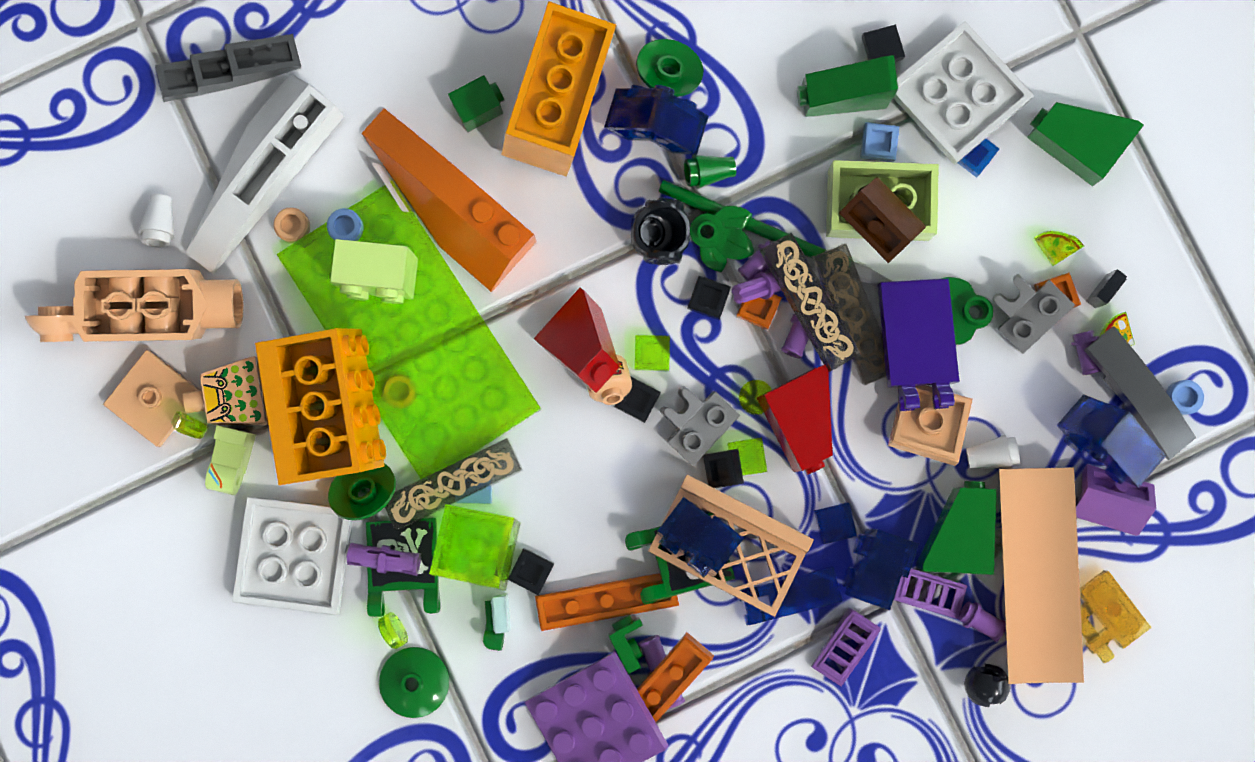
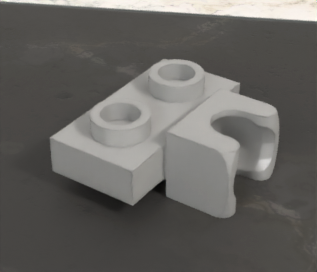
(1031, 312)
(698, 423)

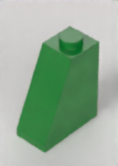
(849, 88)
(1083, 138)
(963, 533)

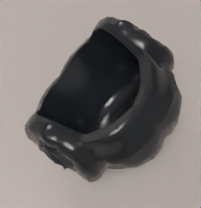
(661, 231)

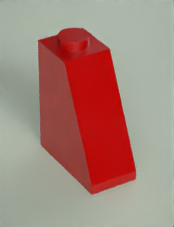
(581, 341)
(802, 419)

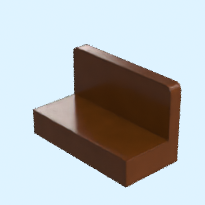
(882, 219)

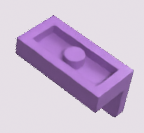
(1115, 504)

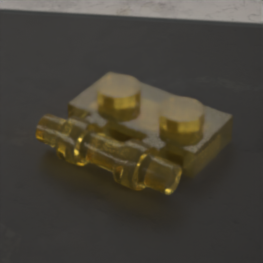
(1114, 611)

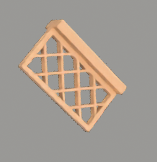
(752, 523)

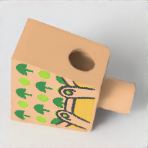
(230, 395)

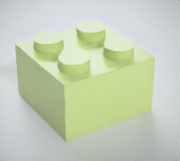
(374, 270)

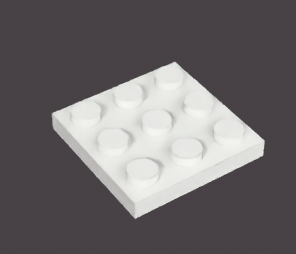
(960, 92)
(292, 556)

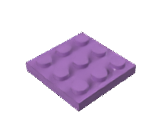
(597, 716)

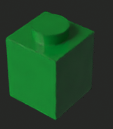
(477, 102)

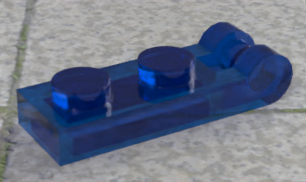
(805, 593)

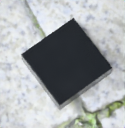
(883, 43)
(1107, 289)
(709, 297)
(639, 400)
(723, 468)
(531, 571)

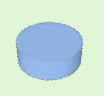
(345, 225)
(1186, 396)

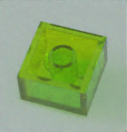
(475, 547)

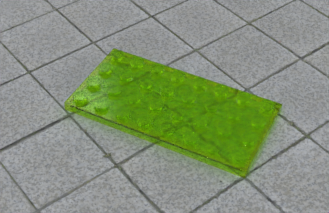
(426, 355)

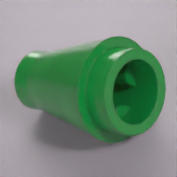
(706, 170)

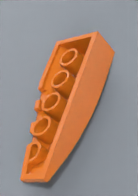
(451, 206)

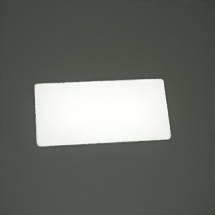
(386, 178)

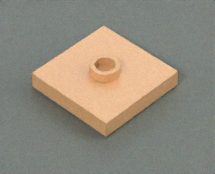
(150, 397)
(932, 431)

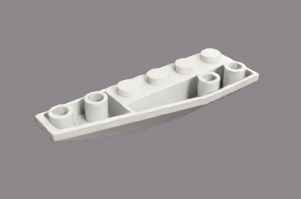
(262, 166)

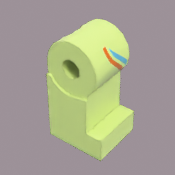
(229, 460)

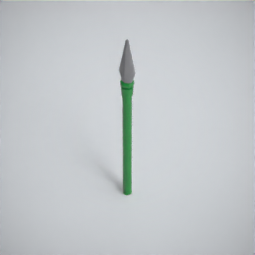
(759, 228)

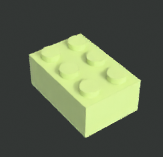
(911, 182)

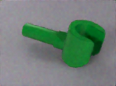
(490, 639)

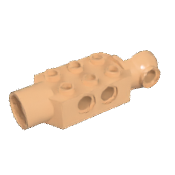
(142, 307)

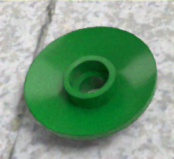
(670, 65)
(362, 493)
(431, 678)

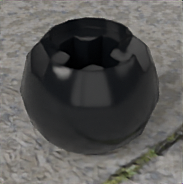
(987, 685)

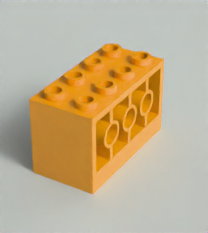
(557, 89)
(320, 405)

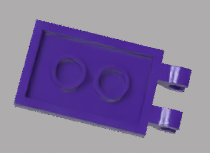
(919, 340)

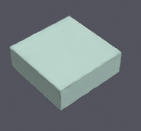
(500, 614)

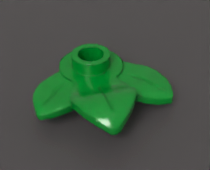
(727, 239)
(962, 300)

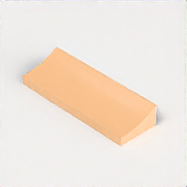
(1041, 575)

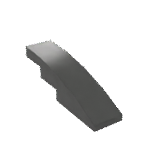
(228, 68)
(1140, 392)

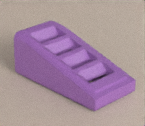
(920, 576)
(856, 654)

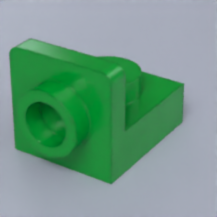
(627, 649)

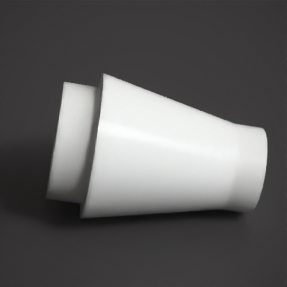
(158, 222)
(996, 453)

